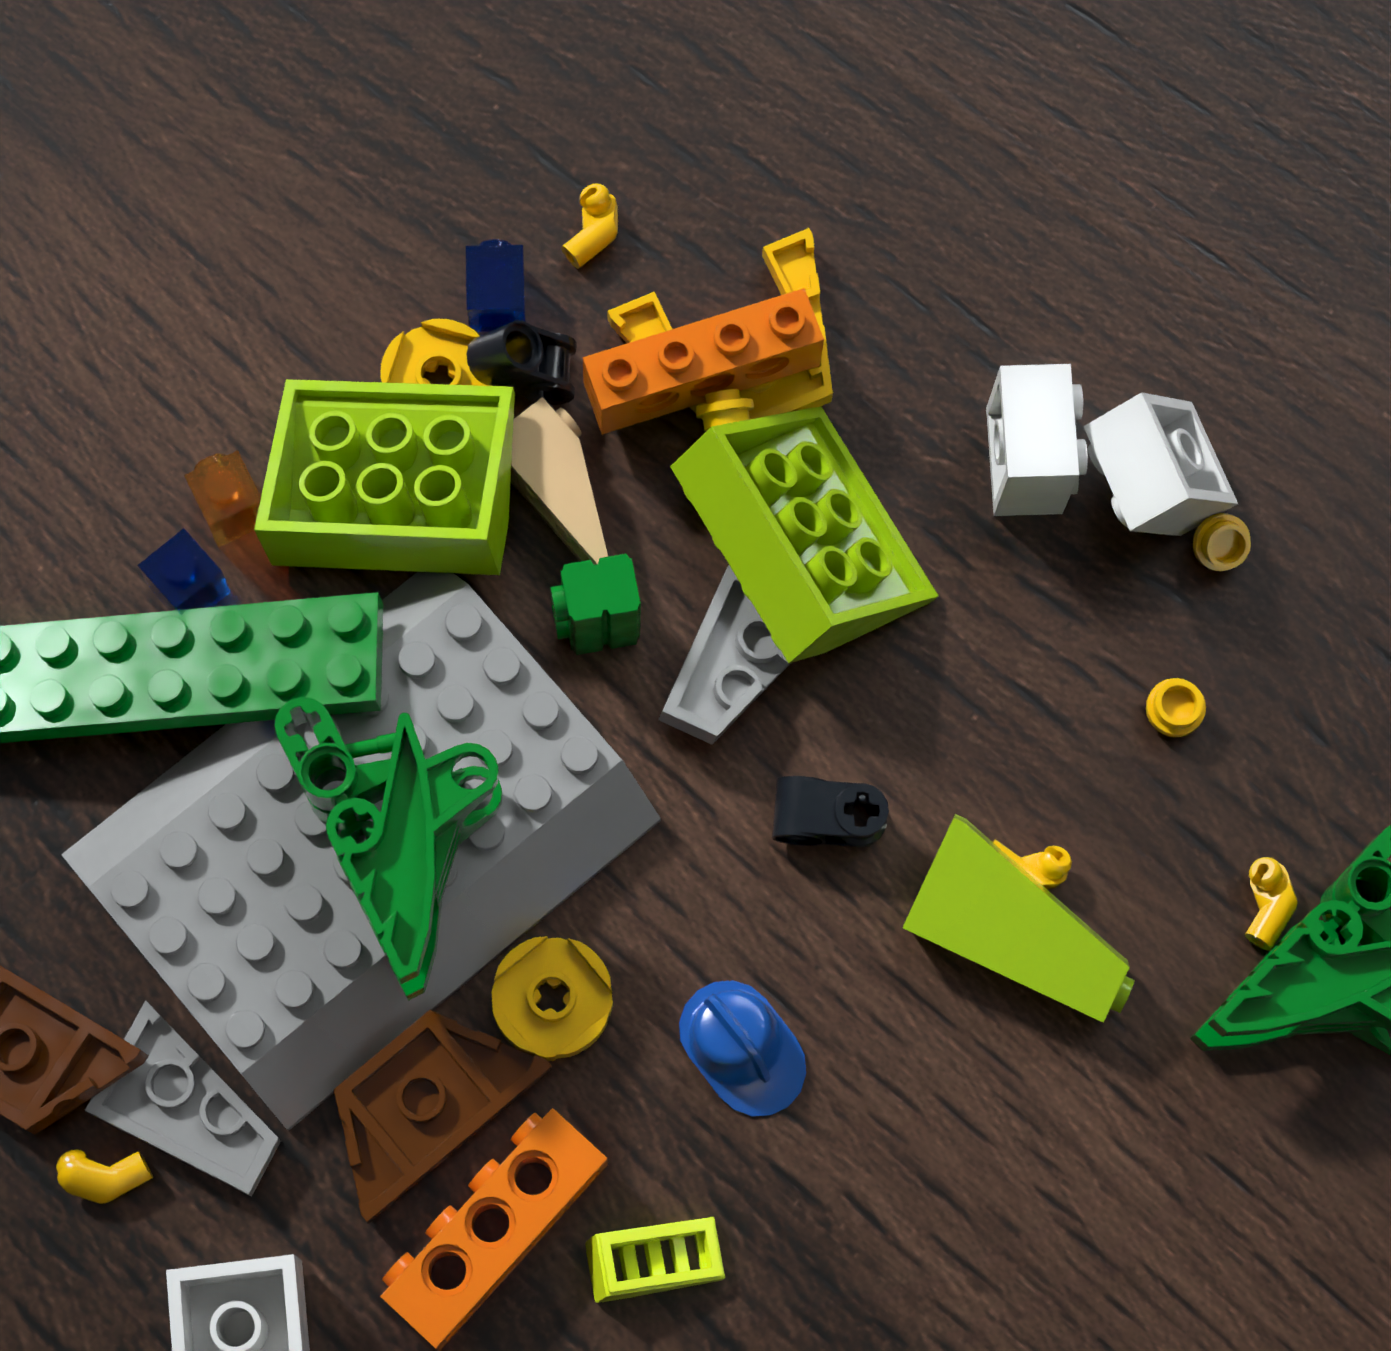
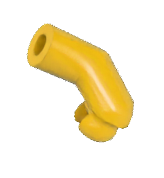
(599, 225)
(1046, 867)
(1274, 899)
(99, 1182)

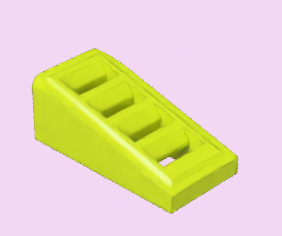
(602, 1268)

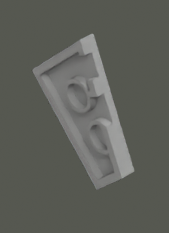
(725, 666)
(186, 1108)

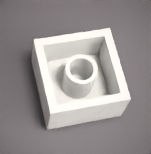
(1034, 439)
(1159, 465)
(239, 1306)

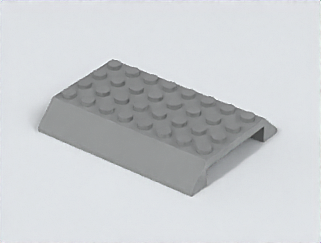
(245, 900)

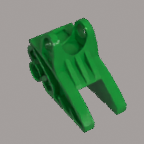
(408, 844)
(1312, 979)

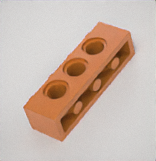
(702, 358)
(442, 1313)

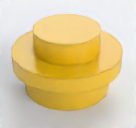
(724, 408)
(1221, 542)
(1175, 707)

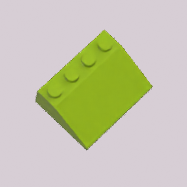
(389, 477)
(801, 530)

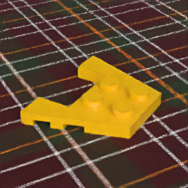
(792, 268)

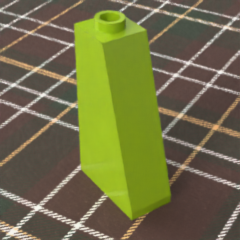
(1008, 922)

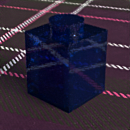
(495, 284)
(184, 575)

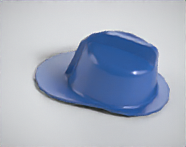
(742, 1048)

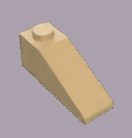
(554, 478)

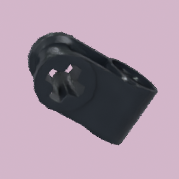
(525, 359)
(819, 811)

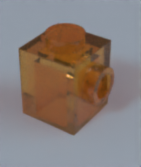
(225, 496)

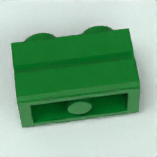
(597, 604)

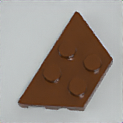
(53, 1056)
(424, 1103)

